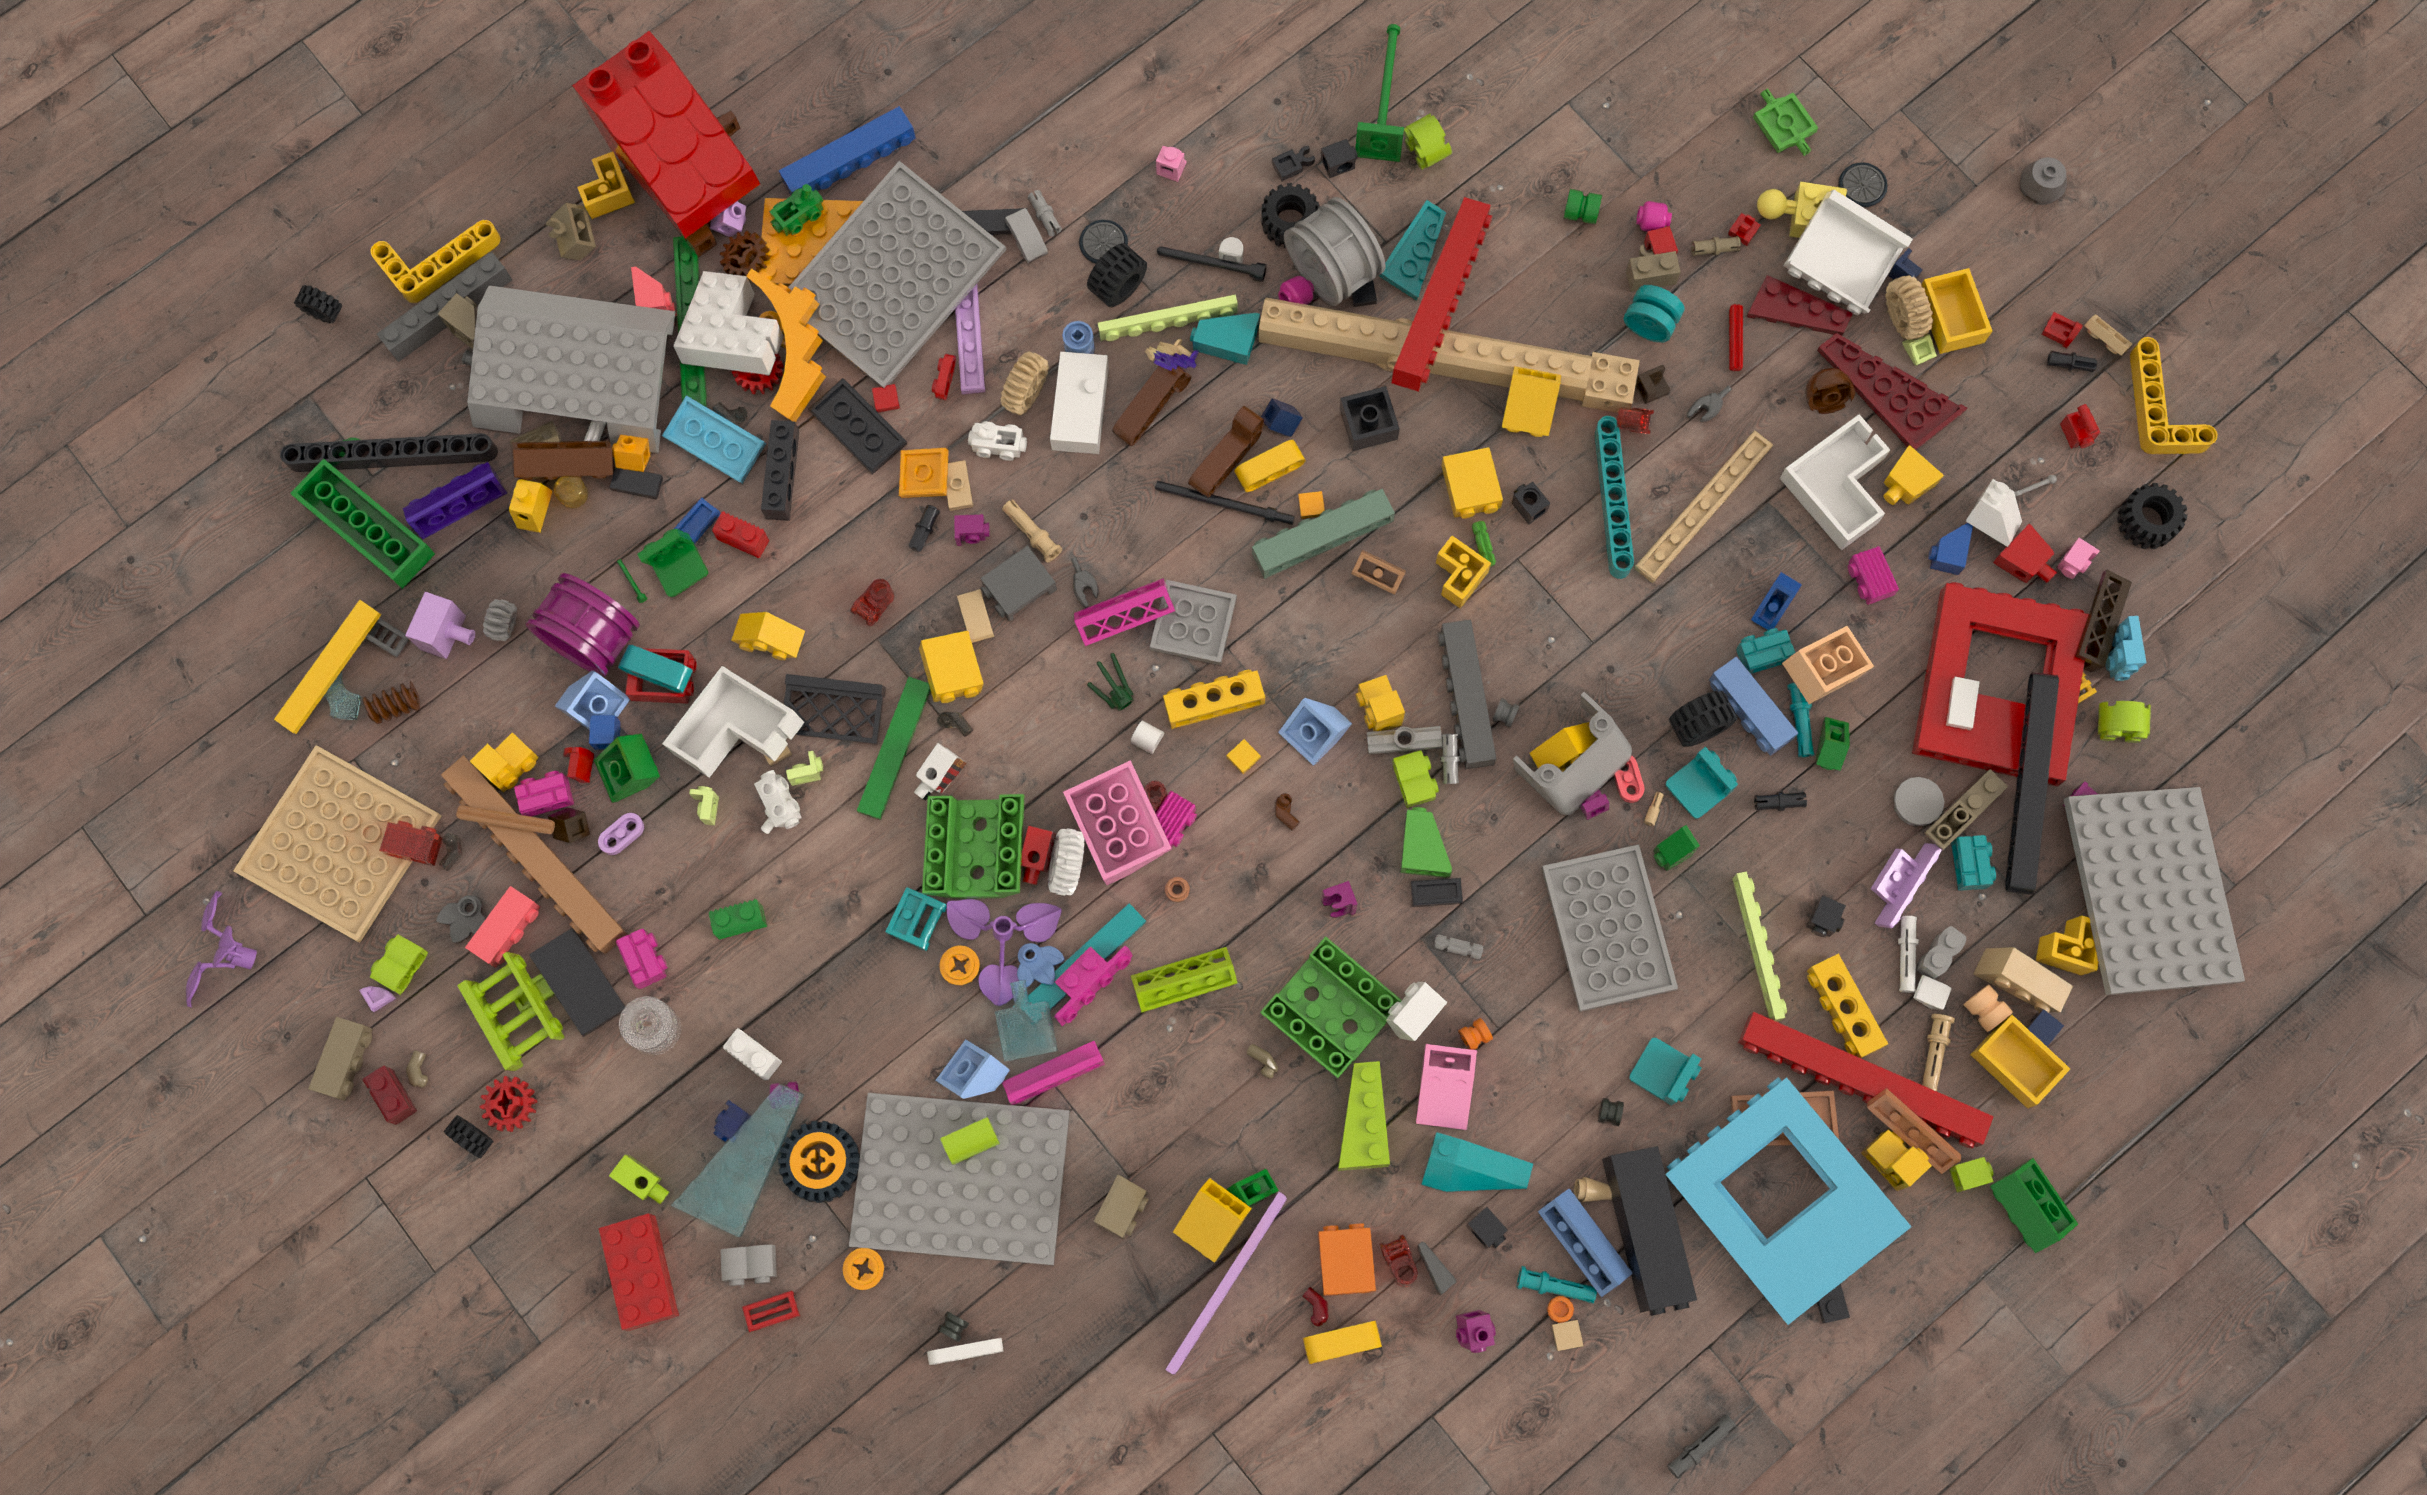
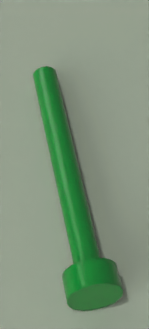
(641, 597)

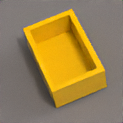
(1956, 310)
(2020, 1061)

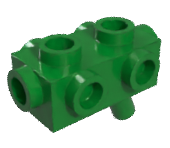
(796, 210)

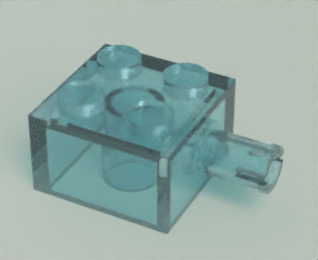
(1026, 1027)

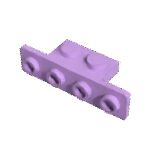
(1901, 880)

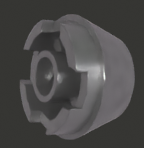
(2044, 180)

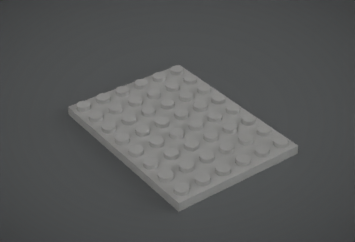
(895, 273)
(2153, 890)
(981, 1208)

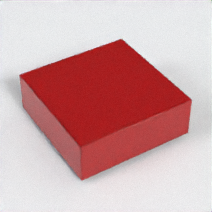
(886, 398)

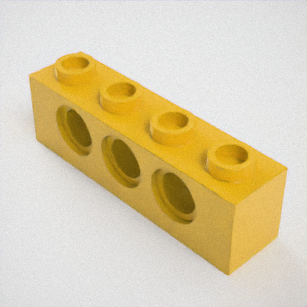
(1205, 709)
(1847, 992)

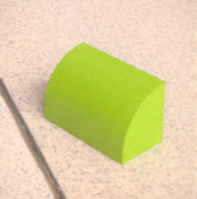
(970, 1141)

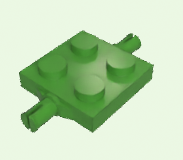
(1785, 122)

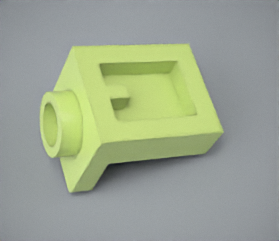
(806, 773)
(708, 807)

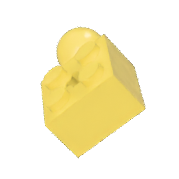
(1807, 199)

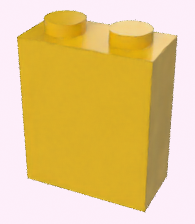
(1531, 401)
(1472, 483)
(951, 667)
(1212, 1220)

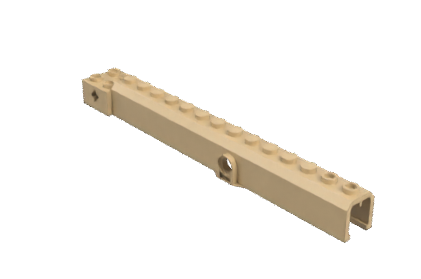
(1596, 380)

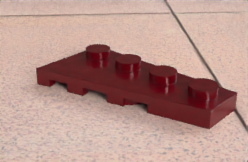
(1798, 308)

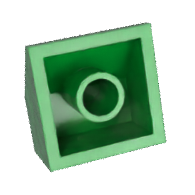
(626, 767)

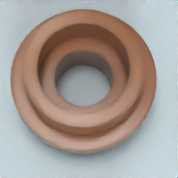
(1177, 881)

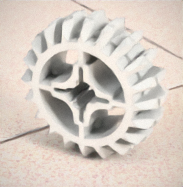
(1066, 862)

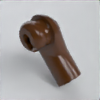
(1283, 811)

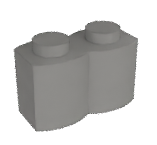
(1941, 951)
(748, 1264)

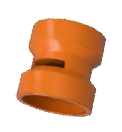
(1475, 1035)

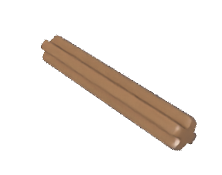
(505, 819)

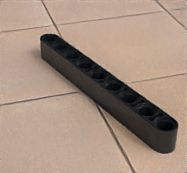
(400, 456)
(2032, 783)

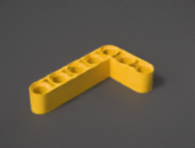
(437, 261)
(2157, 408)

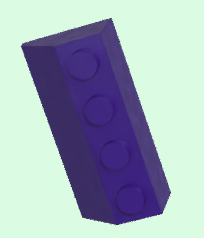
(454, 500)

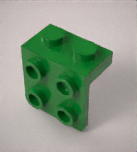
(674, 561)

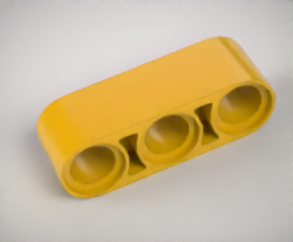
(1269, 466)
(1342, 1342)

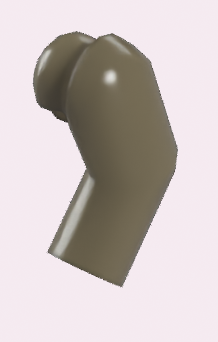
(1270, 1066)
(414, 1072)

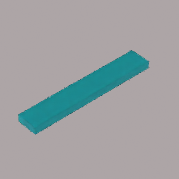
(1104, 942)

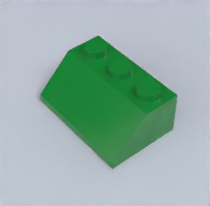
(2034, 1206)

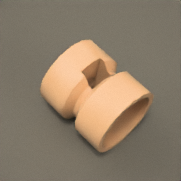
(1988, 1008)

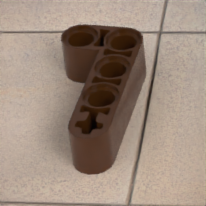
(1149, 403)
(1243, 435)

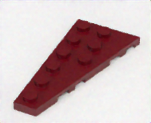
(1895, 396)

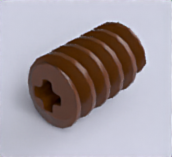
(392, 704)

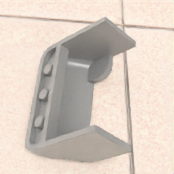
(1589, 772)

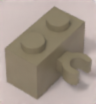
(572, 231)
(1652, 269)

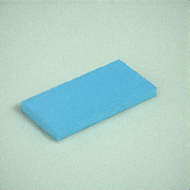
(714, 439)

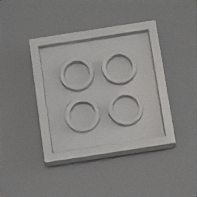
(1197, 625)

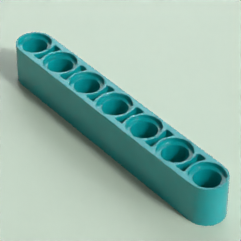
(1611, 507)

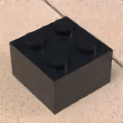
(1369, 418)

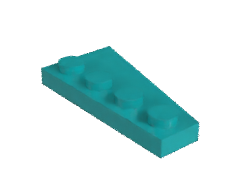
(1411, 256)

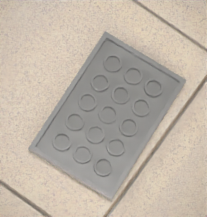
(1609, 928)

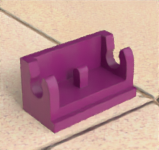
(1342, 898)

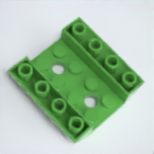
(957, 848)
(1344, 995)

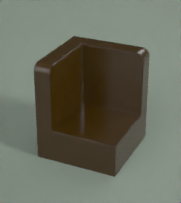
(1652, 384)
(569, 825)

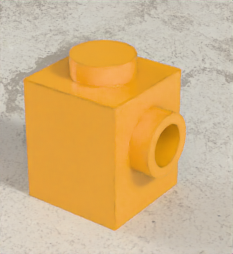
(631, 453)

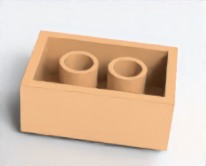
(1827, 664)

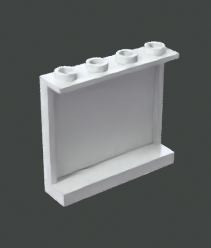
(1846, 252)

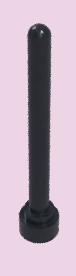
(1255, 271)

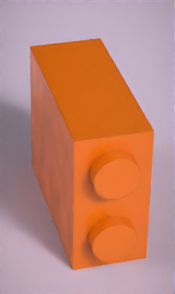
(1346, 1260)

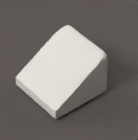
(1932, 993)

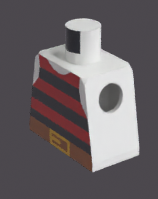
(942, 762)

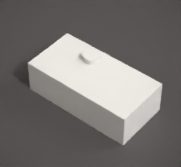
(1079, 402)

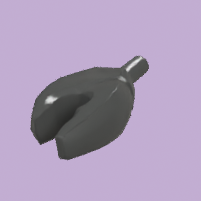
(1711, 402)
(1081, 581)

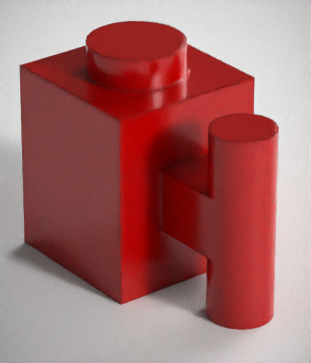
(2080, 428)

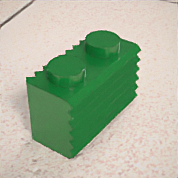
(737, 919)

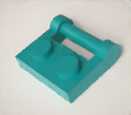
(909, 914)

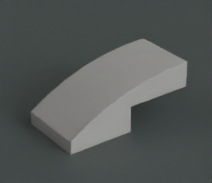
(1026, 235)

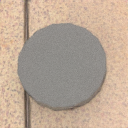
(1918, 801)

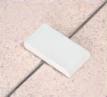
(1962, 703)

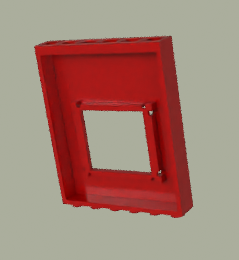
(1998, 722)

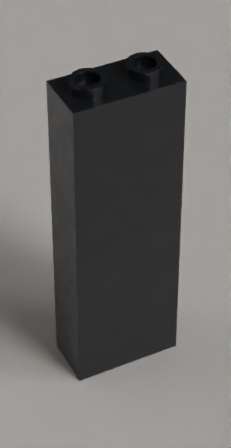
(1649, 1230)

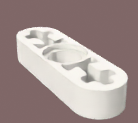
(965, 1351)

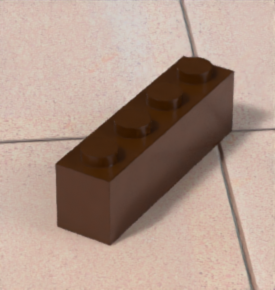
(561, 459)

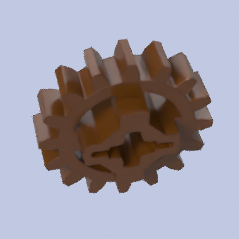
(744, 255)

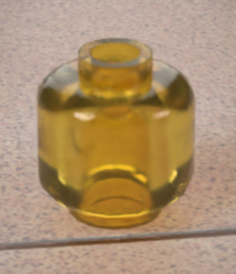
(571, 491)

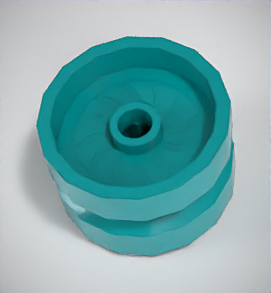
(1654, 313)

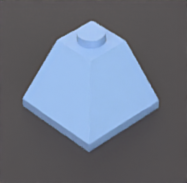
(591, 697)
(1314, 729)
(972, 1072)

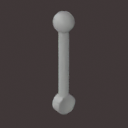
(2051, 479)

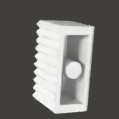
(752, 1054)

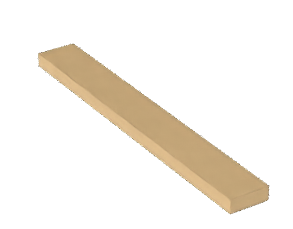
(1703, 506)

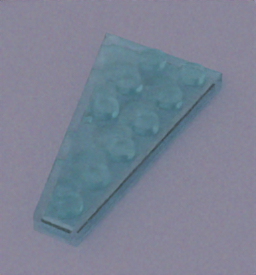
(736, 1175)

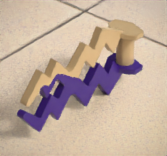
(1172, 355)

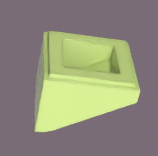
(1920, 349)

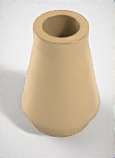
(1591, 1190)

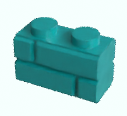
(1765, 651)
(1973, 862)

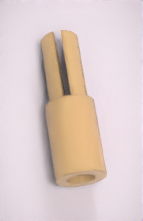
(1653, 810)

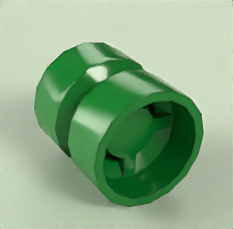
(1582, 206)

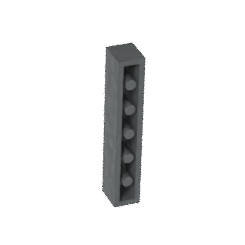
(423, 321)
(1467, 694)

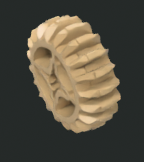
(1908, 307)
(1024, 383)

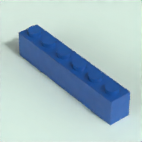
(850, 152)

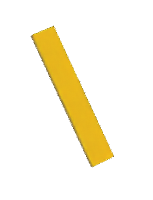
(327, 667)

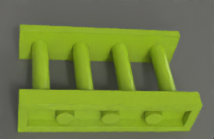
(486, 1013)

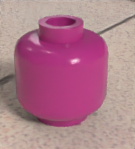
(1653, 216)
(1296, 290)

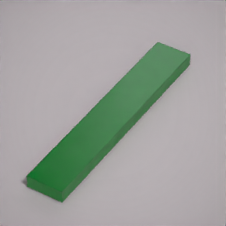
(894, 748)

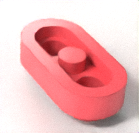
(1630, 778)

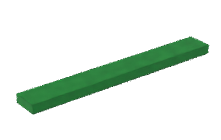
(686, 280)

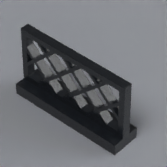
(841, 689)

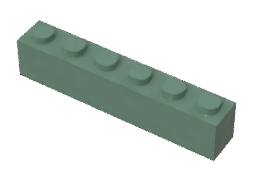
(1322, 533)

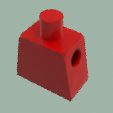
(2027, 556)
(1040, 842)

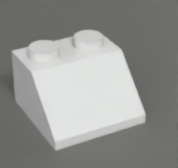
(1996, 513)
(1415, 1011)

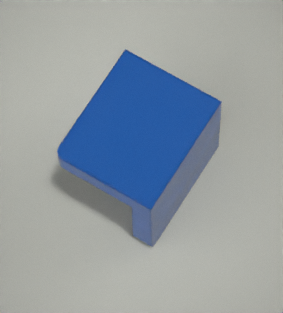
(603, 731)

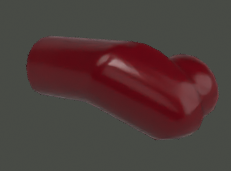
(1320, 1307)

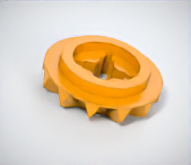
(948, 964)
(851, 1272)

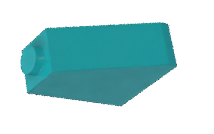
(1227, 336)

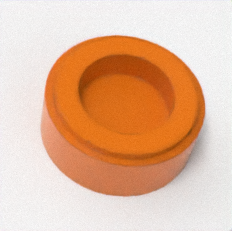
(1560, 1309)

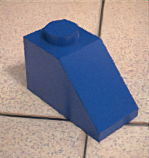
(1951, 551)
(1776, 601)

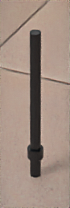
(1269, 514)

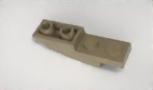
(1966, 809)

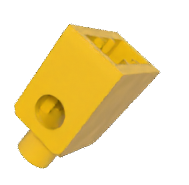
(1911, 478)
(530, 501)

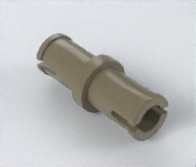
(1715, 246)

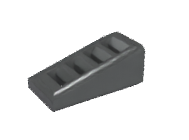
(402, 643)
(1438, 1272)

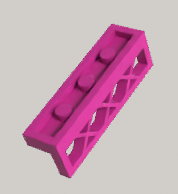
(1122, 603)
(1053, 1073)

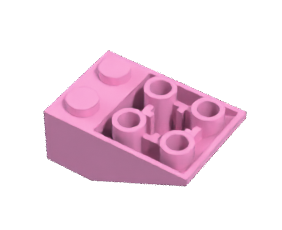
(1446, 1086)

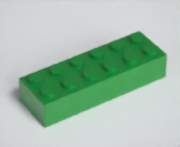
(362, 523)

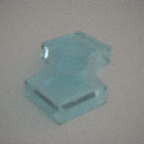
(341, 701)

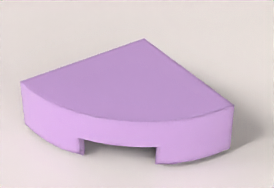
(376, 997)

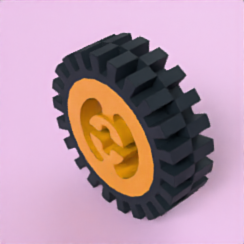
(793, 1162)

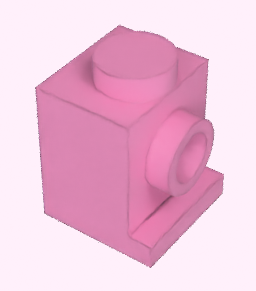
(1173, 159)
(2077, 558)

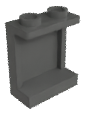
(1017, 583)

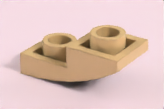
(975, 616)

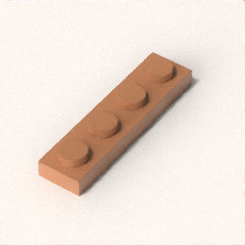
(1913, 1130)

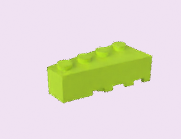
(1365, 1123)

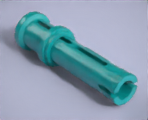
(1802, 721)
(1544, 1283)

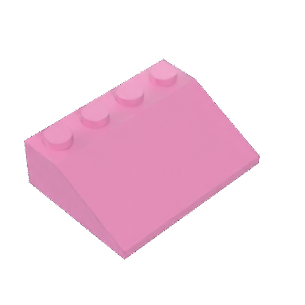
(1117, 822)

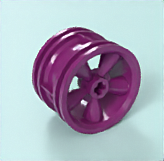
(582, 624)

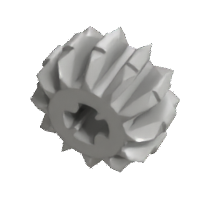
(500, 620)

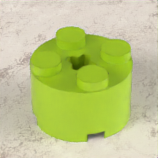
(1427, 141)
(2125, 720)

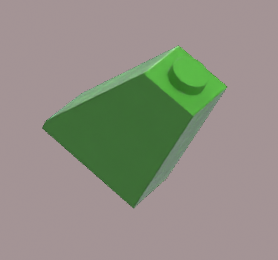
(1423, 847)

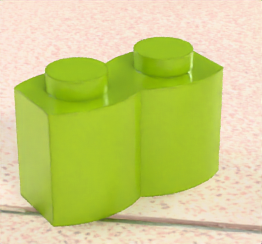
(1414, 778)
(398, 964)

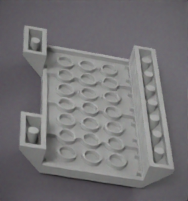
(568, 362)

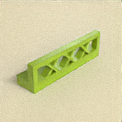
(1185, 982)

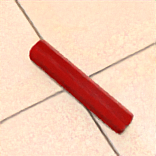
(1736, 337)

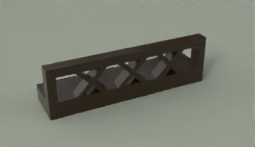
(2107, 620)

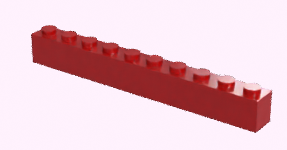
(1441, 295)
(1863, 1078)

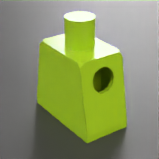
(628, 1175)

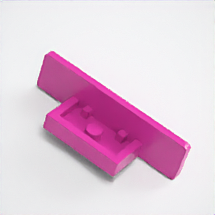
(1086, 978)

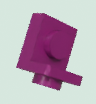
(1595, 805)

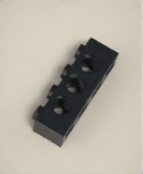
(780, 470)

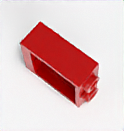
(635, 684)

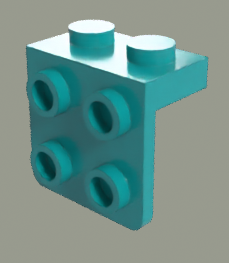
(1702, 783)
(1665, 1071)

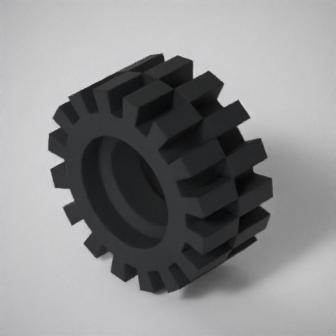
(318, 304)
(468, 1136)

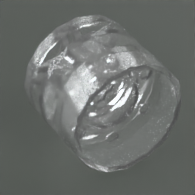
(660, 1035)

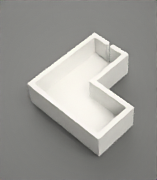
(721, 334)
(1828, 484)
(729, 712)

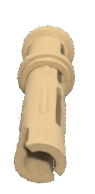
(1038, 538)
(1935, 1039)

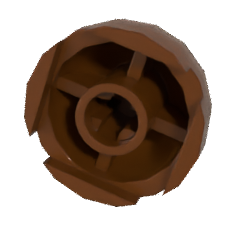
(1829, 390)

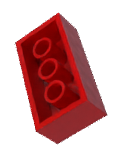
(638, 1272)

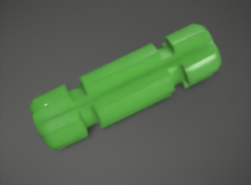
(1483, 541)

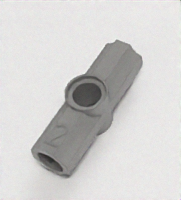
(1421, 739)

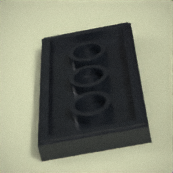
(857, 426)
(577, 982)

